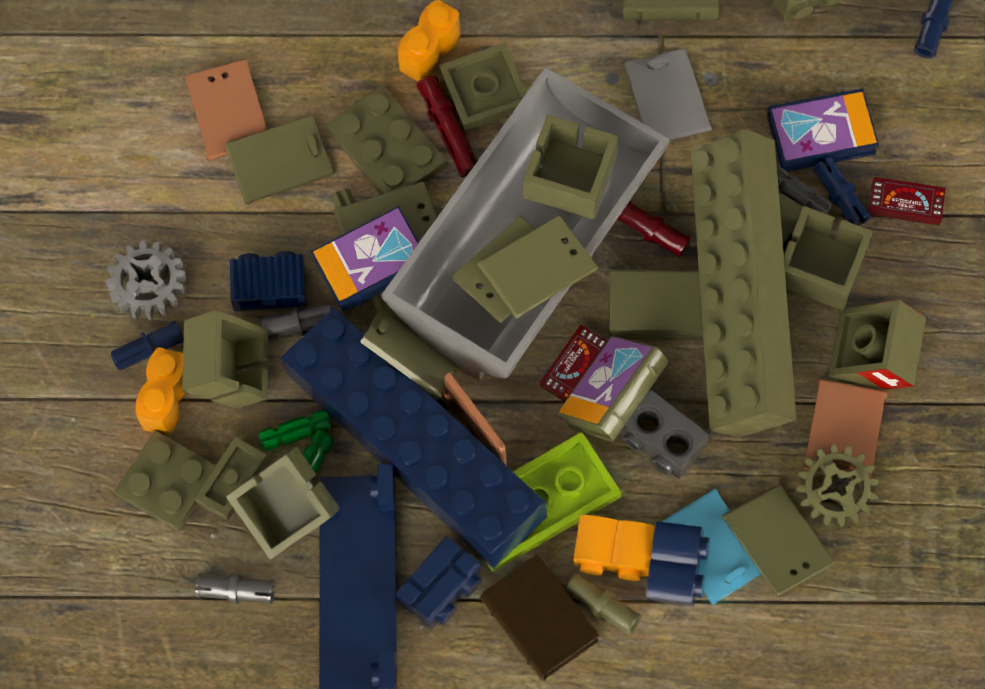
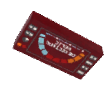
(906, 201)
(572, 363)

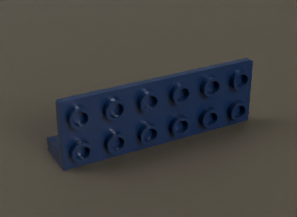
(358, 584)

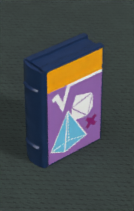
(822, 128)
(366, 258)

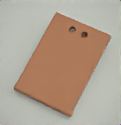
(225, 106)
(472, 417)
(846, 418)

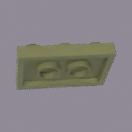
(385, 142)

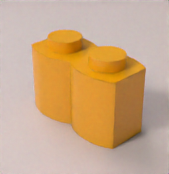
(432, 38)
(159, 397)
(614, 547)

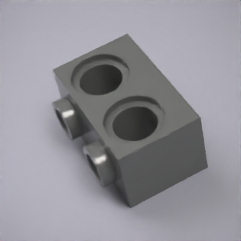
(671, 428)

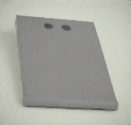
(668, 94)

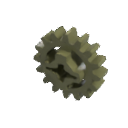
(846, 501)

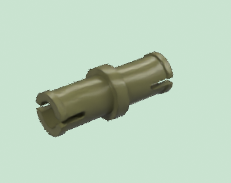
(603, 604)

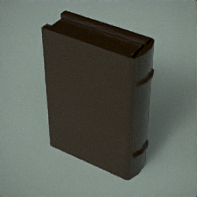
(539, 617)

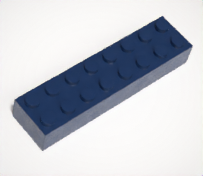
(414, 433)

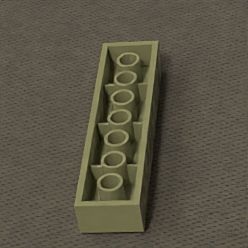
(742, 285)

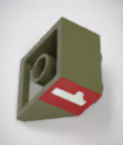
(878, 345)

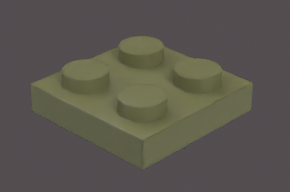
(483, 86)
(165, 480)

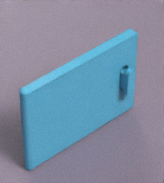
(726, 555)

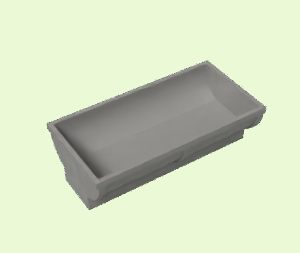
(493, 199)

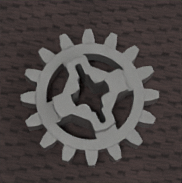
(146, 265)

